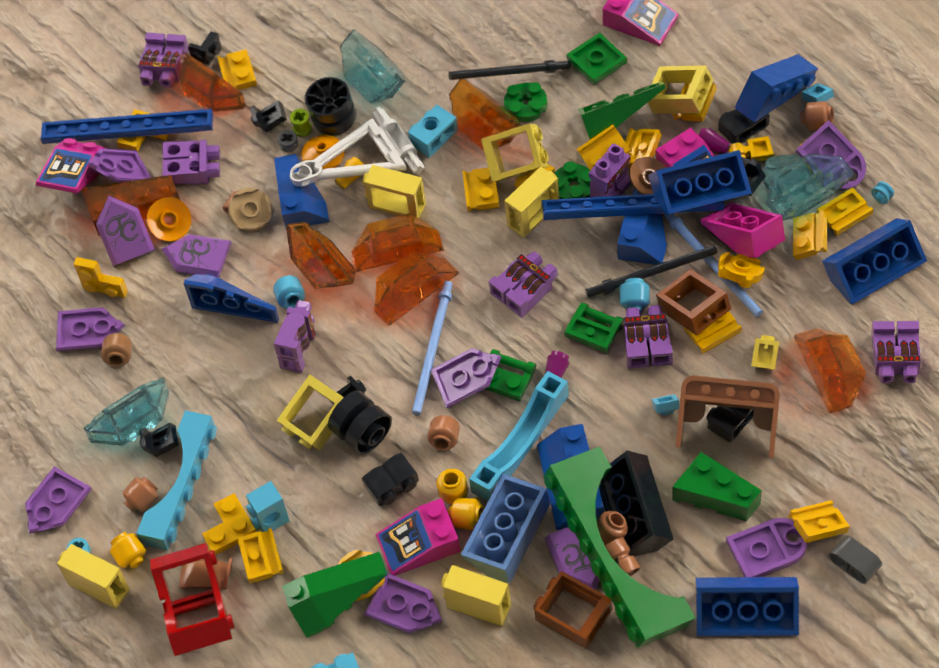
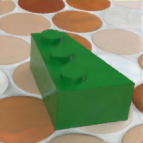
(716, 488)

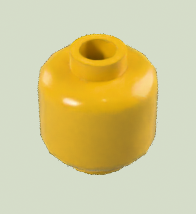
(452, 485)
(465, 513)
(127, 550)

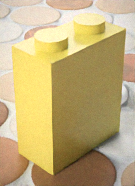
(93, 576)
(476, 595)

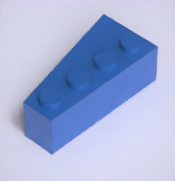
(774, 85)

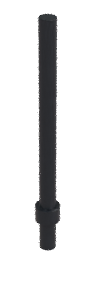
(548, 66)
(610, 285)

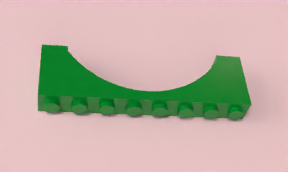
(643, 611)

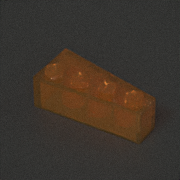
(138, 193)

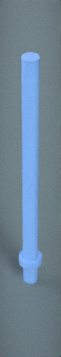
(677, 223)
(444, 297)

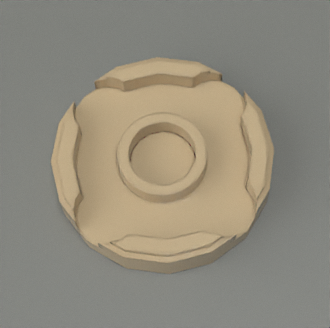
(250, 209)

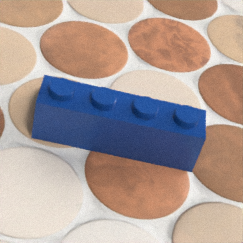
(700, 182)
(875, 260)
(560, 446)
(747, 606)

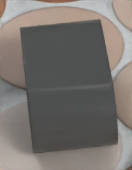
(855, 559)

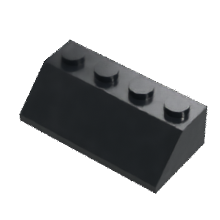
(634, 494)

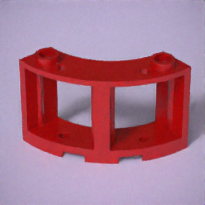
(198, 634)

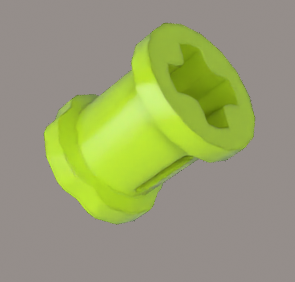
(300, 119)

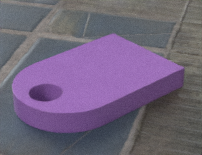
(832, 142)
(766, 548)

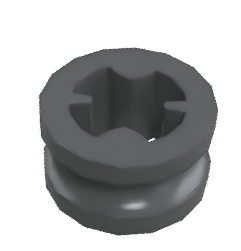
(285, 145)

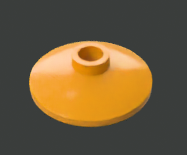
(312, 150)
(171, 208)

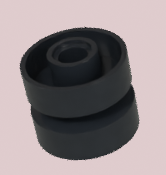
(330, 106)
(359, 422)

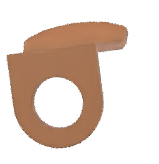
(196, 574)

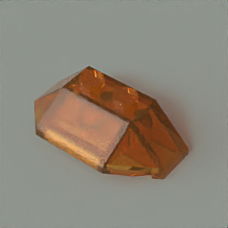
(207, 86)
(479, 113)
(392, 240)
(318, 257)
(409, 284)
(832, 366)

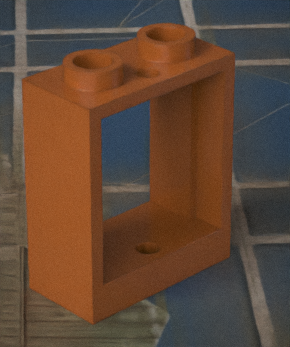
(697, 319)
(594, 622)

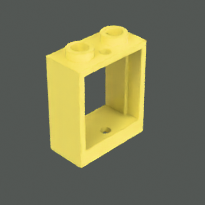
(695, 97)
(494, 158)
(397, 182)
(524, 204)
(322, 433)

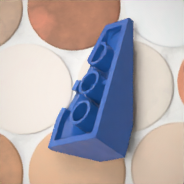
(296, 202)
(642, 238)
(219, 296)

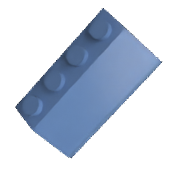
(506, 528)

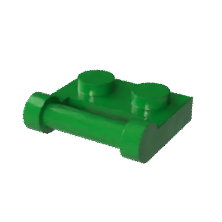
(591, 332)
(510, 383)

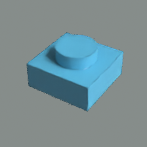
(817, 93)
(666, 404)

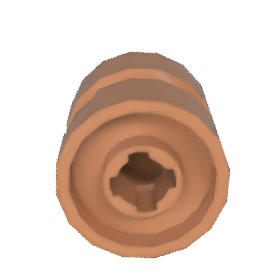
(619, 552)

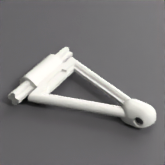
(388, 138)

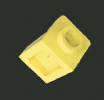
(765, 352)

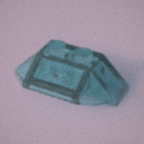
(369, 69)
(806, 184)
(128, 415)

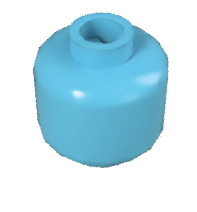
(288, 291)
(634, 294)

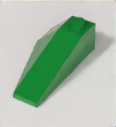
(603, 114)
(325, 594)

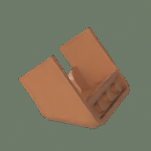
(703, 390)

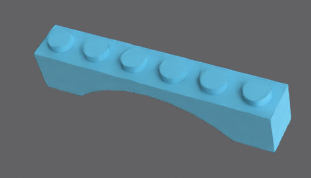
(540, 410)
(160, 522)

